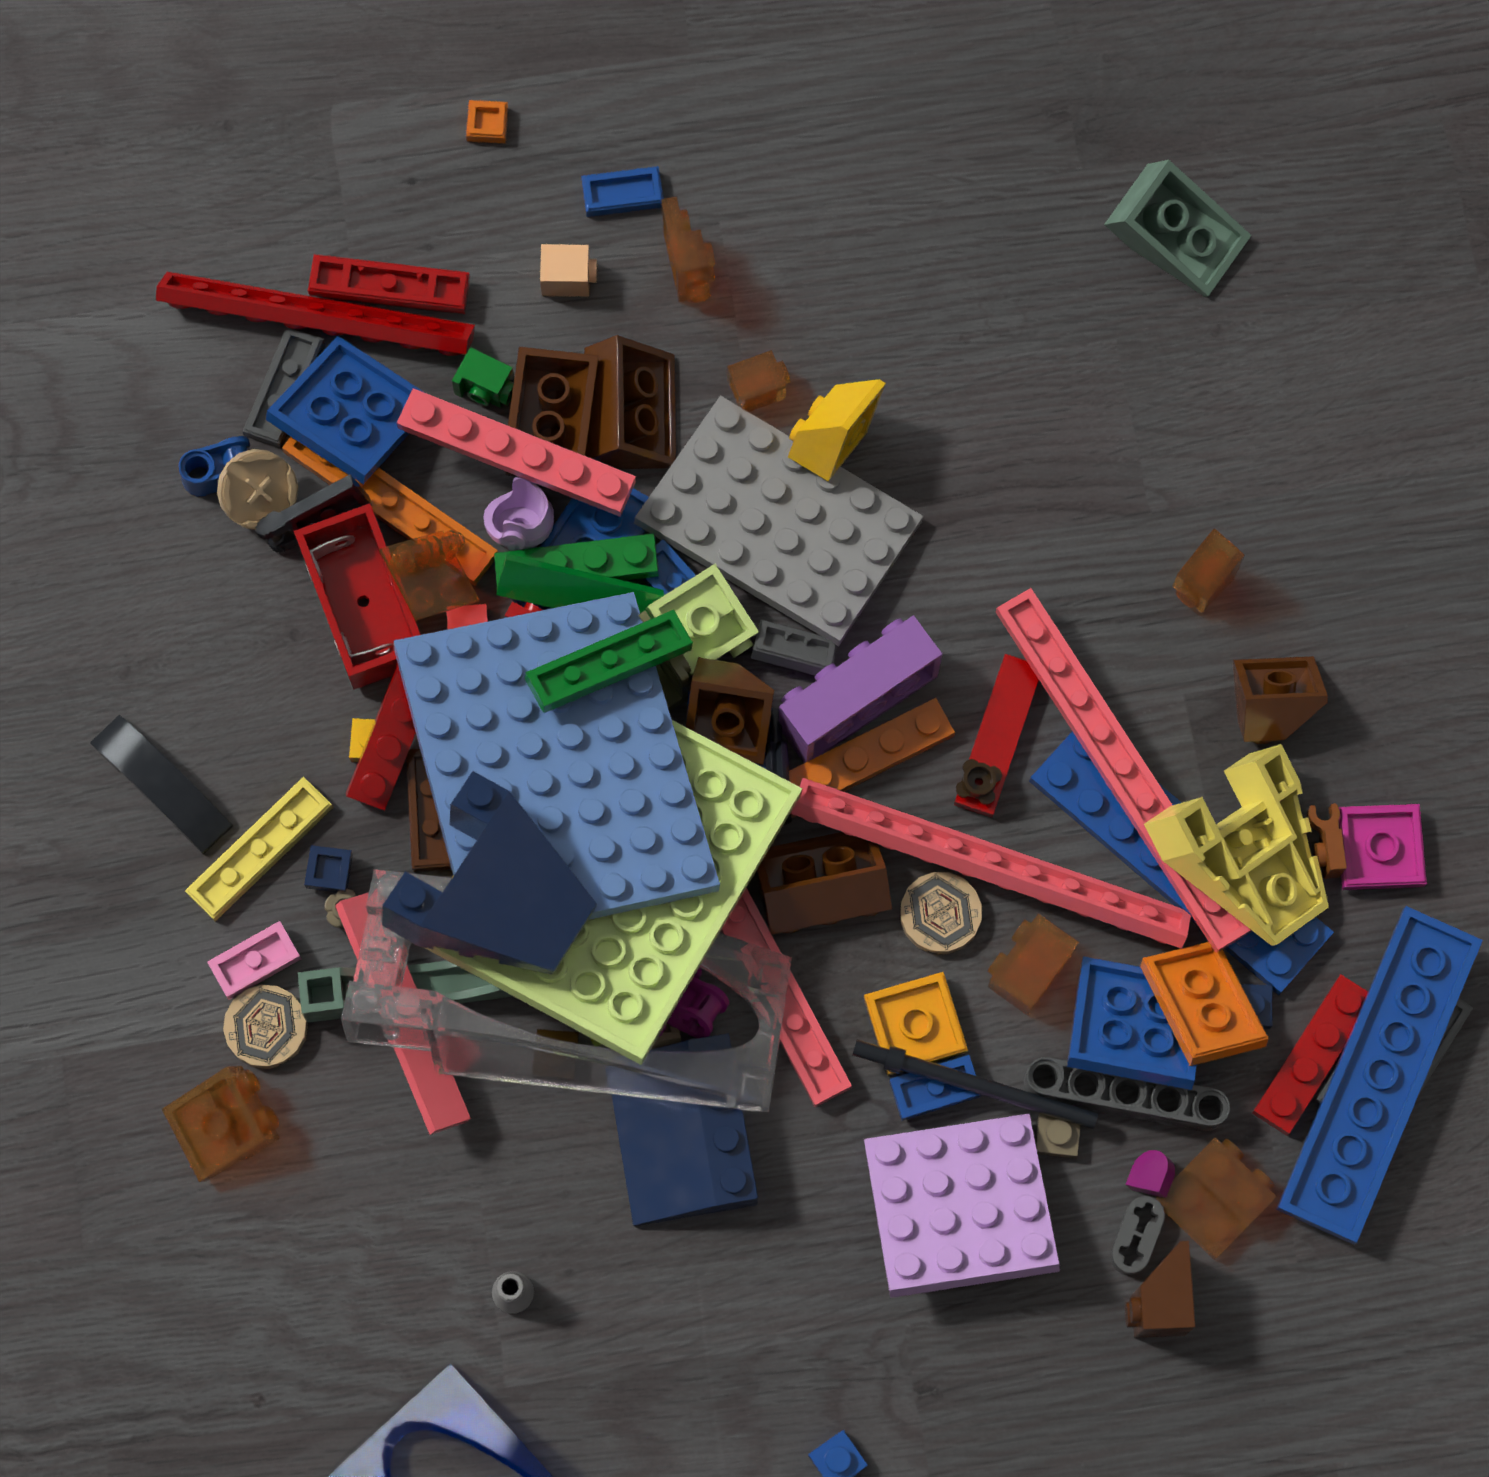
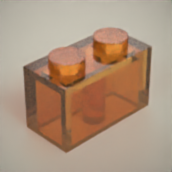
(1032, 963)

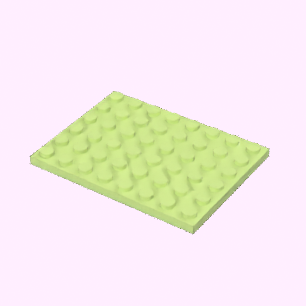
(637, 963)

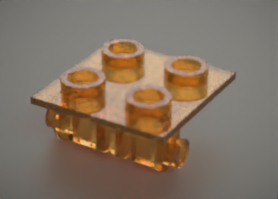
(430, 573)

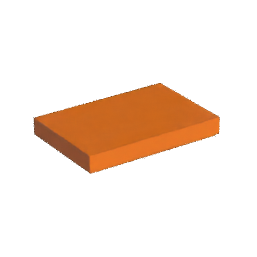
(1204, 1003)

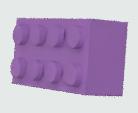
(859, 688)

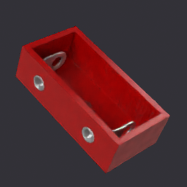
(344, 568)

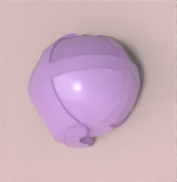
(520, 517)

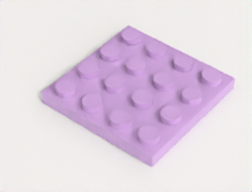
(961, 1205)

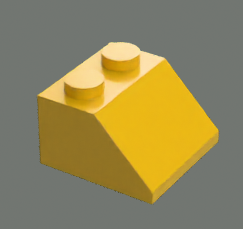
(835, 426)

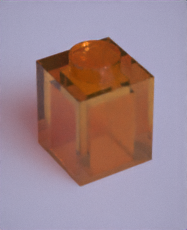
(758, 381)

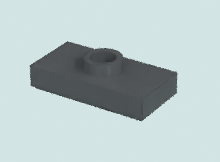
(792, 648)

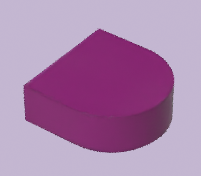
(1152, 1174)

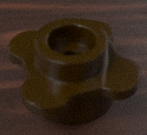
(973, 771)

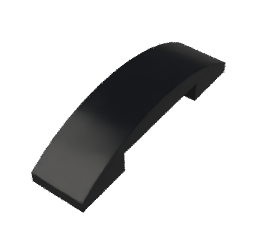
(161, 783)

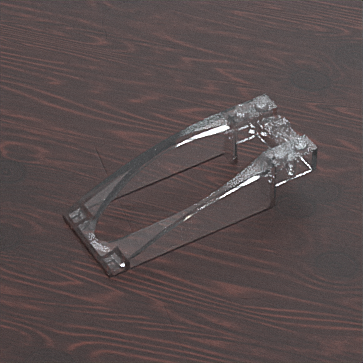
(480, 1047)

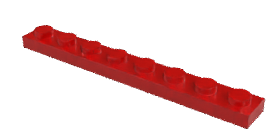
(304, 311)

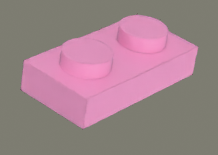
(254, 960)

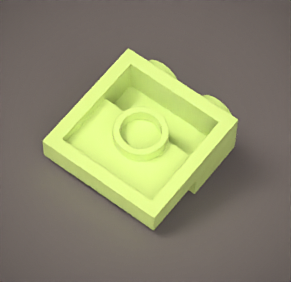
(709, 616)

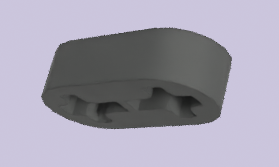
(1147, 1238)

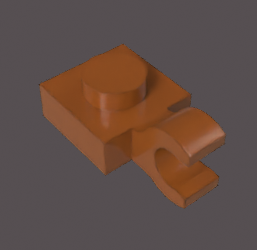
(1330, 846)

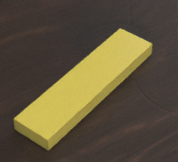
(259, 849)

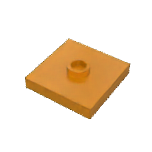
(917, 1019)

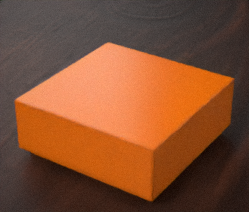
(487, 121)

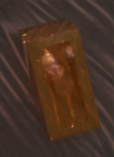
(1208, 571)

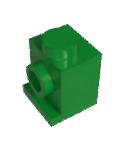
(484, 379)

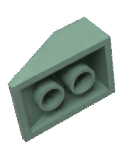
(1178, 227)

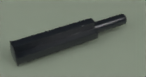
(777, 751)

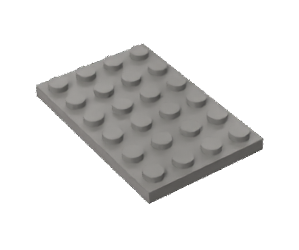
(775, 525)

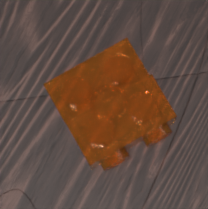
(688, 254)
(222, 1121)
(1217, 1196)

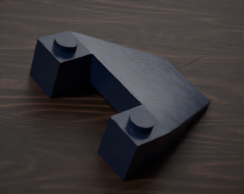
(507, 897)

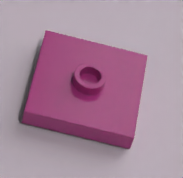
(1382, 847)

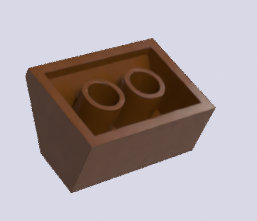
(554, 396)
(632, 405)
(822, 882)

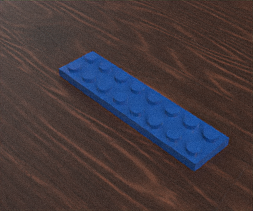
(1081, 792)
(1379, 1075)

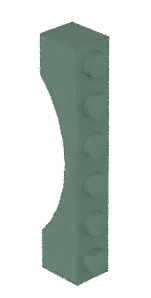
(325, 990)

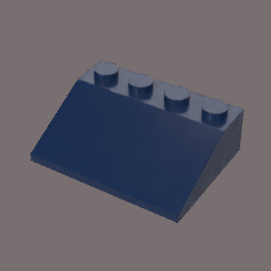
(683, 1155)

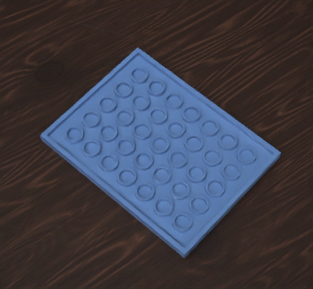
(591, 774)

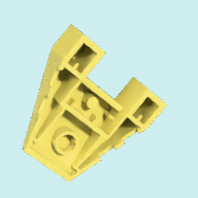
(1255, 858)

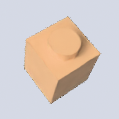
(566, 270)

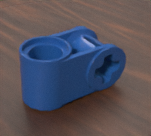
(214, 460)

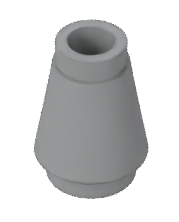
(517, 1302)

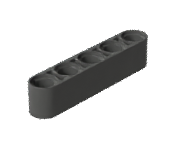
(1144, 1108)

